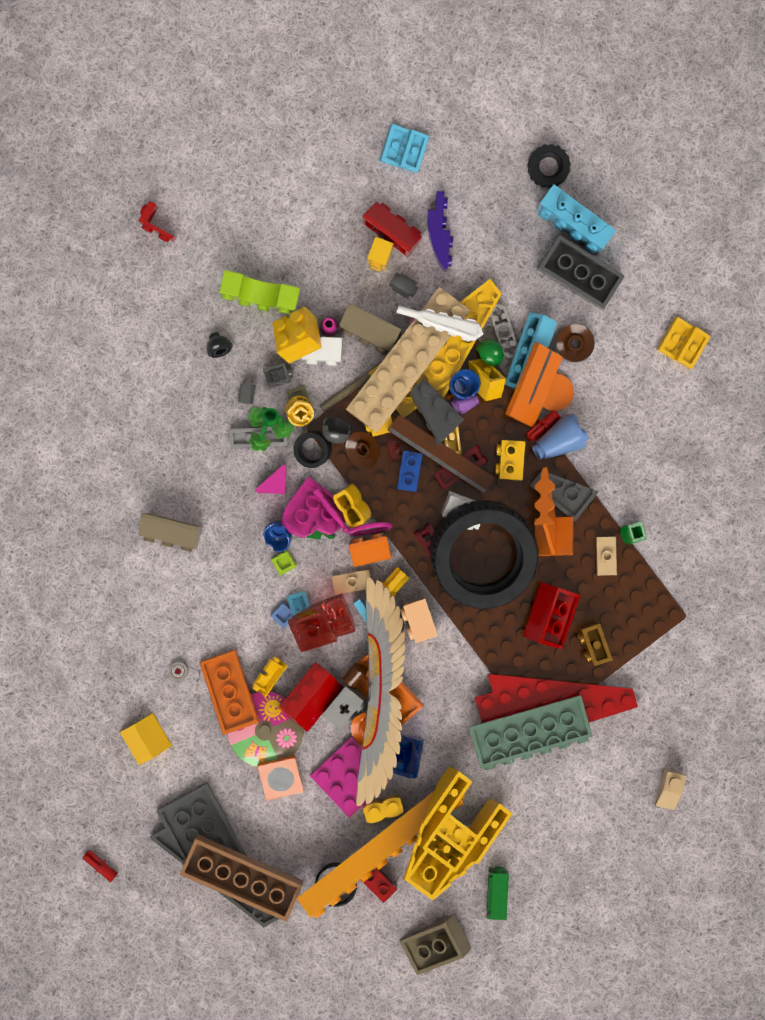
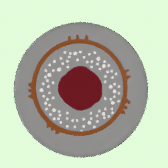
(178, 671)

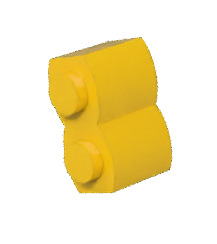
(353, 507)
(387, 807)

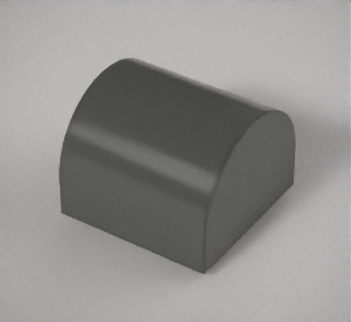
(246, 393)

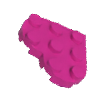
(307, 514)

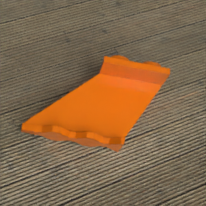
(552, 533)

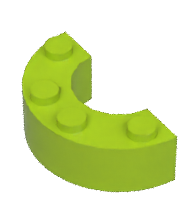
(258, 293)

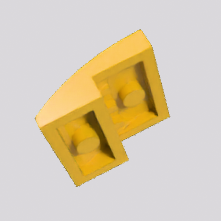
(691, 346)

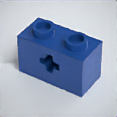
(409, 471)

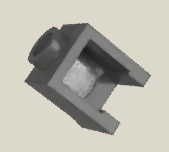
(277, 375)

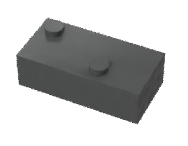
(580, 272)

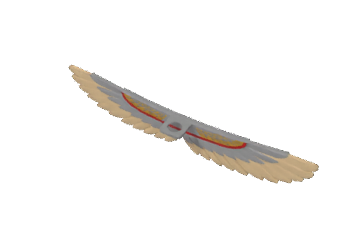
(382, 715)

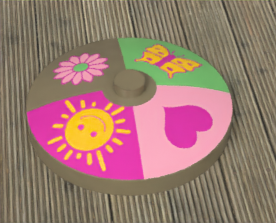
(272, 737)

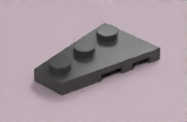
(438, 413)
(569, 496)

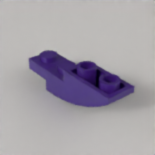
(440, 239)

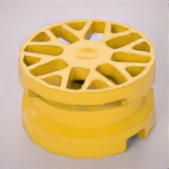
(299, 411)

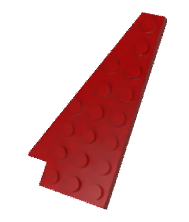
(519, 694)

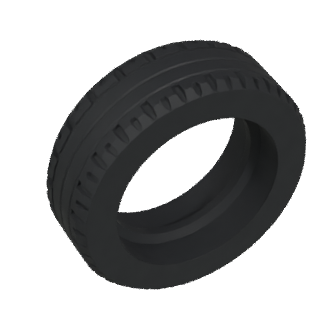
(512, 583)

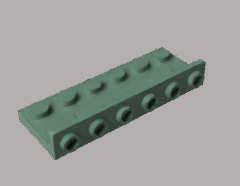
(530, 732)

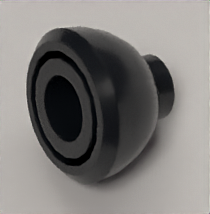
(218, 345)

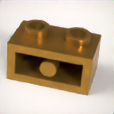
(595, 644)

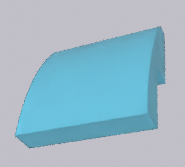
(412, 151)

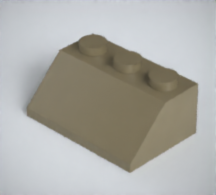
(369, 329)
(169, 531)

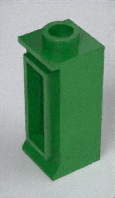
(497, 893)

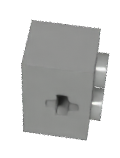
(339, 715)

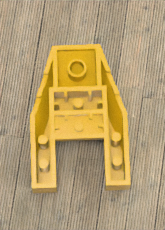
(446, 845)

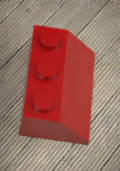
(392, 228)
(551, 615)
(310, 697)

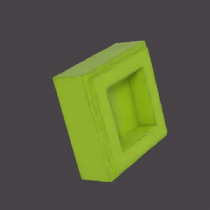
(283, 562)

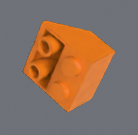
(369, 550)

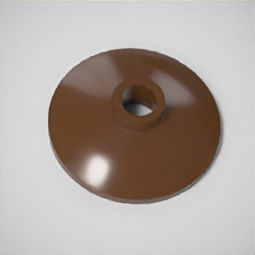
(582, 336)
(356, 452)

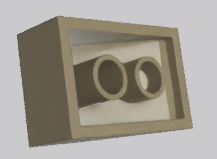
(436, 945)

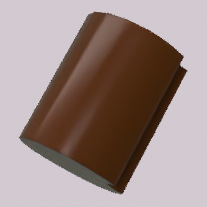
(354, 675)

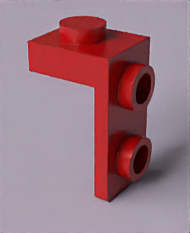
(147, 213)

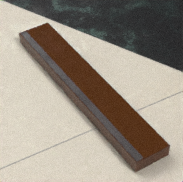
(441, 454)

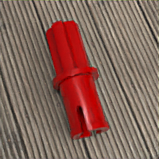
(543, 426)
(100, 866)

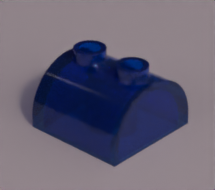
(409, 756)

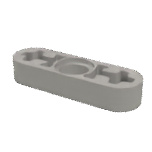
(504, 315)

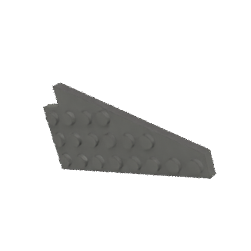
(201, 815)

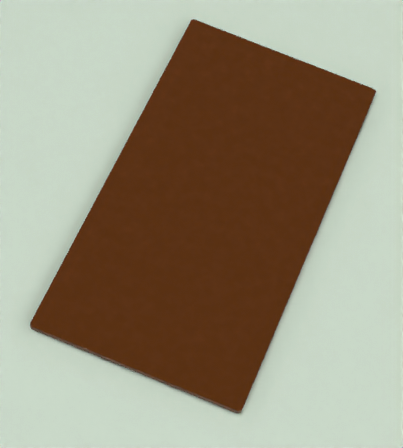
(629, 606)

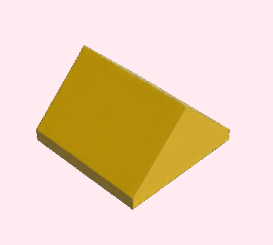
(146, 739)

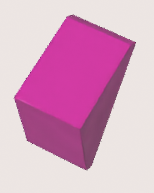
(275, 483)

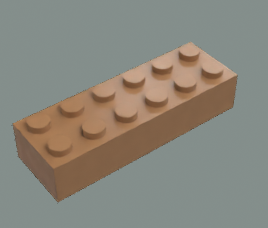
(241, 877)

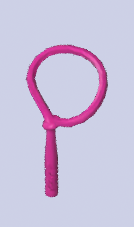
(384, 526)

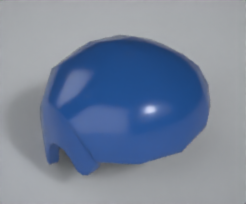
(464, 384)
(277, 530)

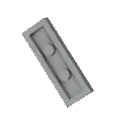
(240, 437)

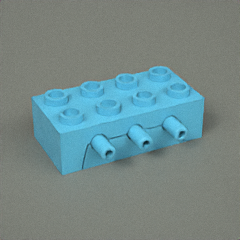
(575, 220)

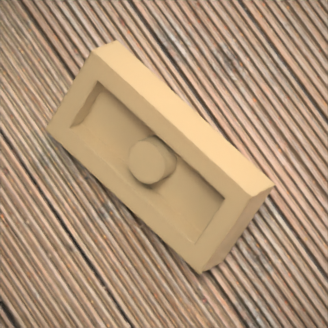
(606, 556)
(350, 582)

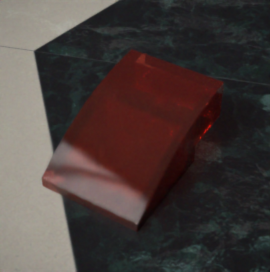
(322, 623)

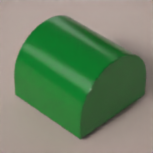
(633, 533)

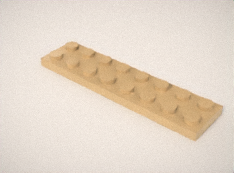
(403, 365)

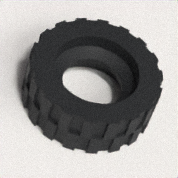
(553, 152)

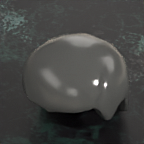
(335, 430)

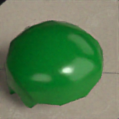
(490, 352)

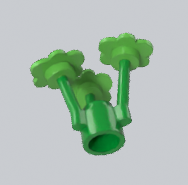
(266, 418)

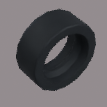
(327, 449)

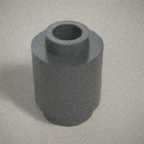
(404, 285)

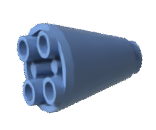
(561, 438)

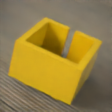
(296, 335)

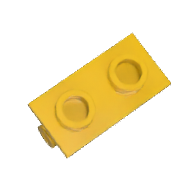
(274, 670)

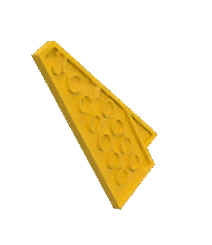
(455, 351)

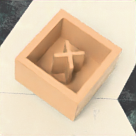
(419, 619)

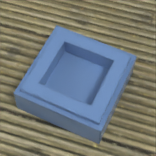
(282, 615)

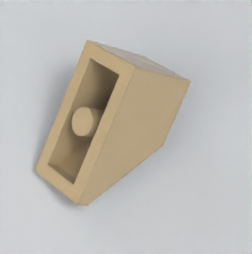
(670, 789)

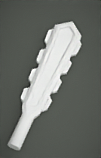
(454, 325)

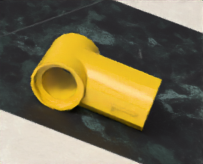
(395, 581)

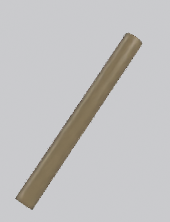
(346, 391)

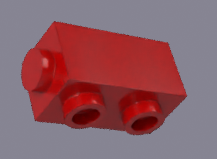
(380, 885)

